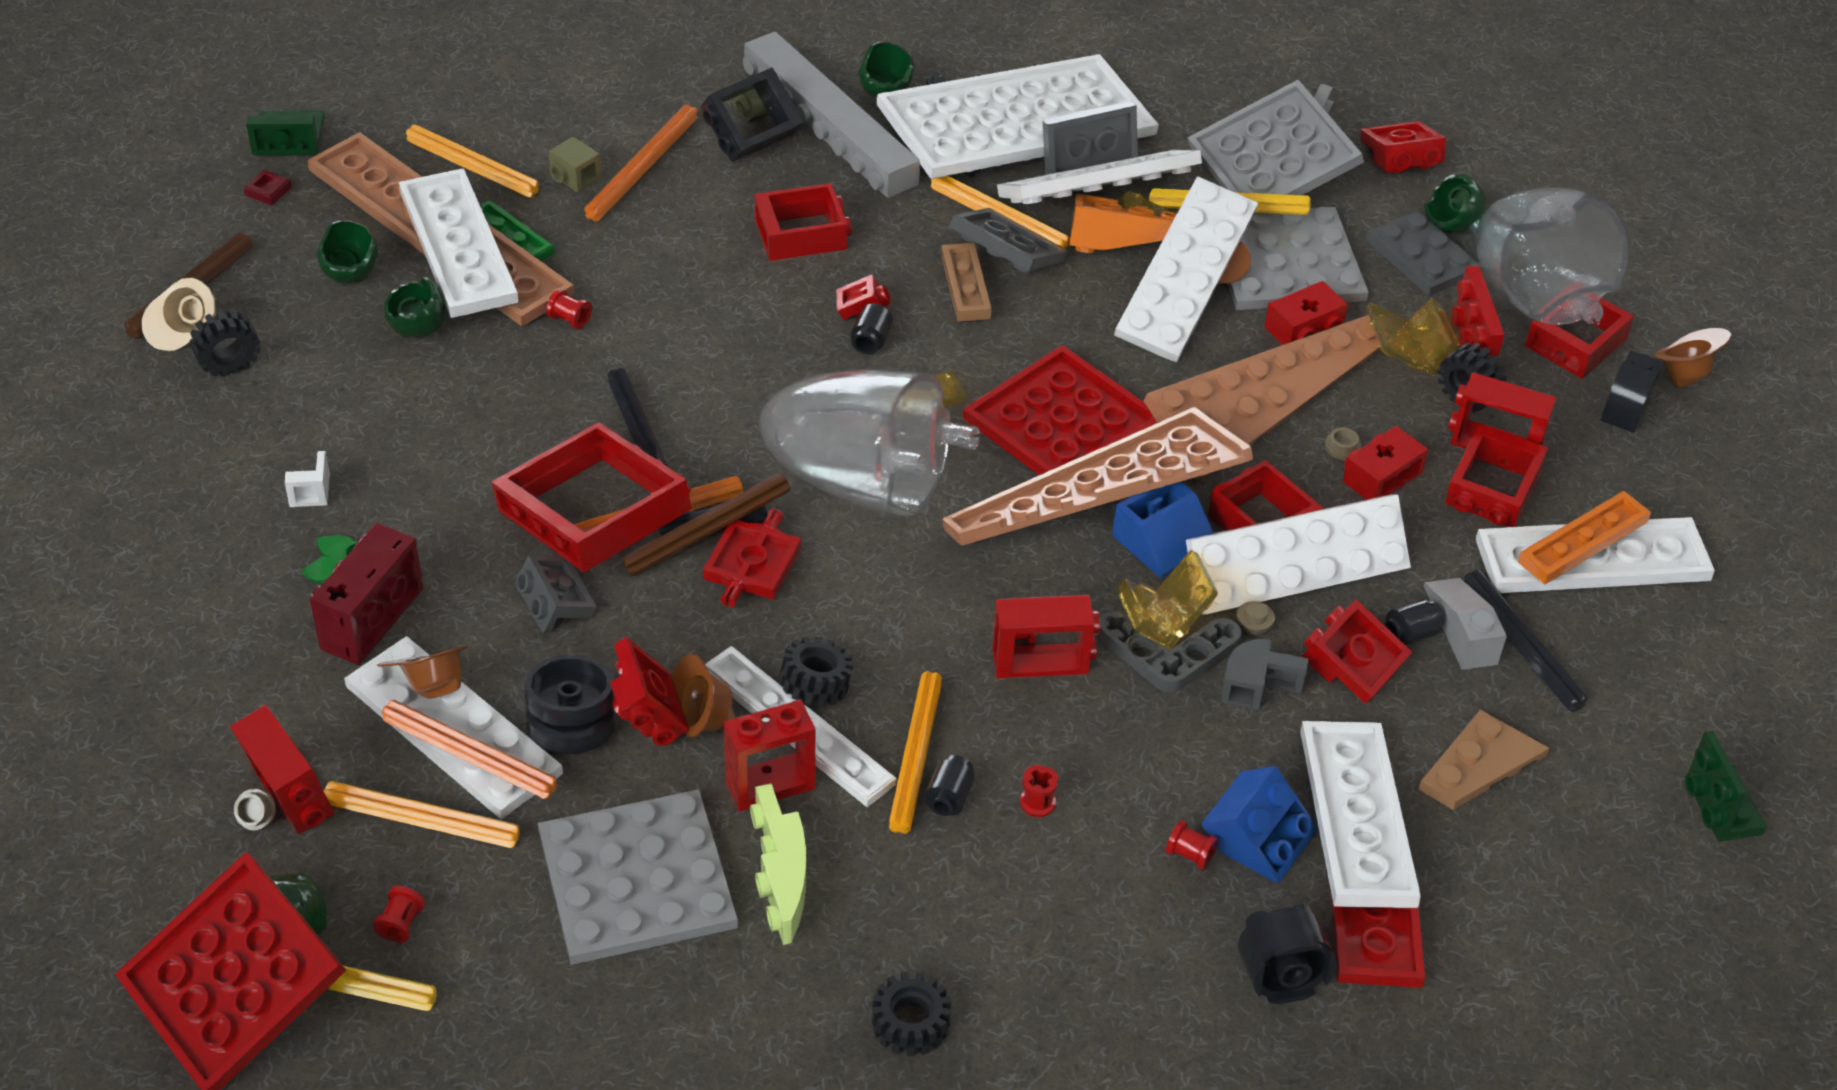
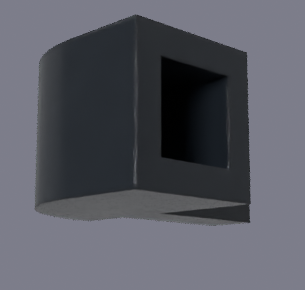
(1631, 391)

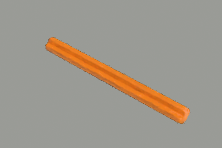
(640, 163)

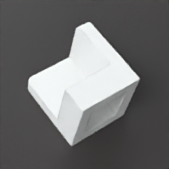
(309, 487)

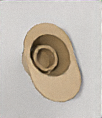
(175, 312)

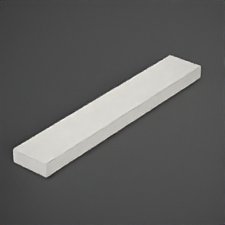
(833, 752)

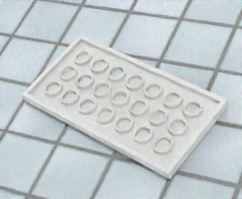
(1001, 114)

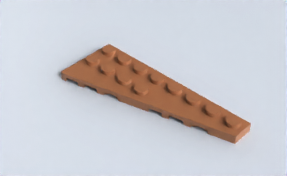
(1270, 386)
(1144, 461)

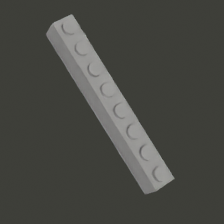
(836, 116)

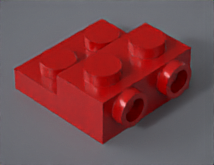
(1404, 146)
(1355, 650)
(647, 695)

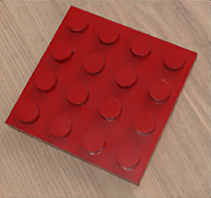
(1057, 412)
(229, 974)

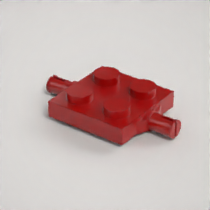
(752, 558)

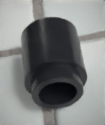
(871, 328)
(1415, 621)
(950, 785)

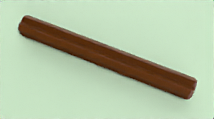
(204, 271)
(705, 524)

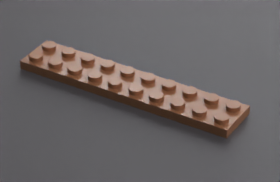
(370, 181)

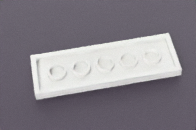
(1093, 177)
(458, 243)
(1186, 269)
(1304, 552)
(1652, 554)
(461, 711)
(1359, 815)

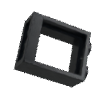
(775, 101)

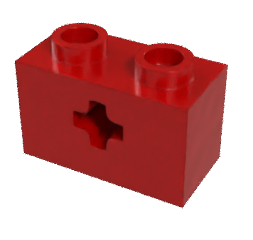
(1305, 313)
(1384, 464)

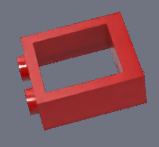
(801, 203)
(1578, 355)
(1502, 397)
(1504, 452)
(1253, 481)
(1044, 616)
(750, 735)
(282, 769)

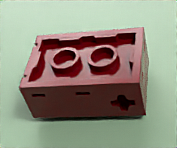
(366, 593)

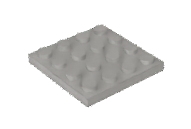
(1277, 145)
(1294, 254)
(636, 876)

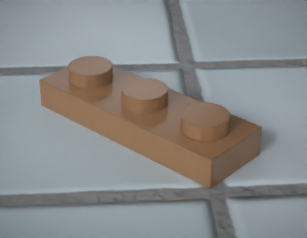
(966, 282)

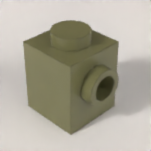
(574, 164)

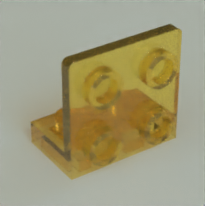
(1420, 341)
(1174, 606)

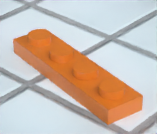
(1584, 537)

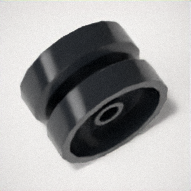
(569, 704)

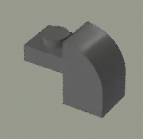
(1255, 667)

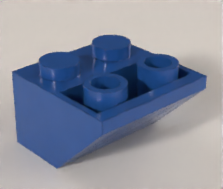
(1158, 524)
(1261, 823)

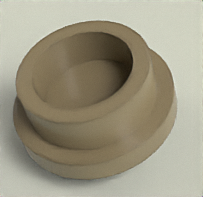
(1342, 443)
(1255, 618)
(255, 809)

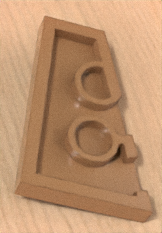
(1479, 758)

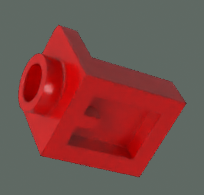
(860, 293)

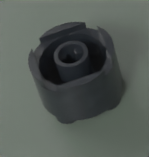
(1286, 953)

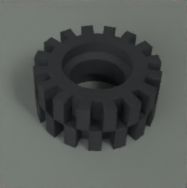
(217, 330)
(1468, 359)
(800, 675)
(905, 1034)

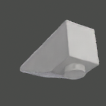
(1468, 623)

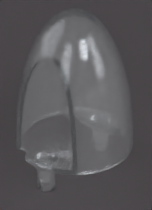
(1553, 253)
(865, 436)

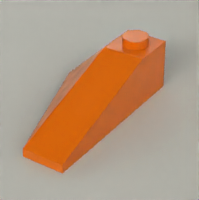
(1106, 225)

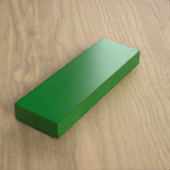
(517, 231)

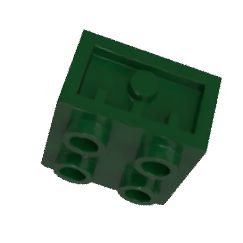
(285, 132)
(1721, 793)

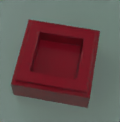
(267, 187)

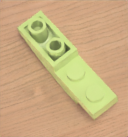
(782, 863)

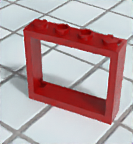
(518, 493)

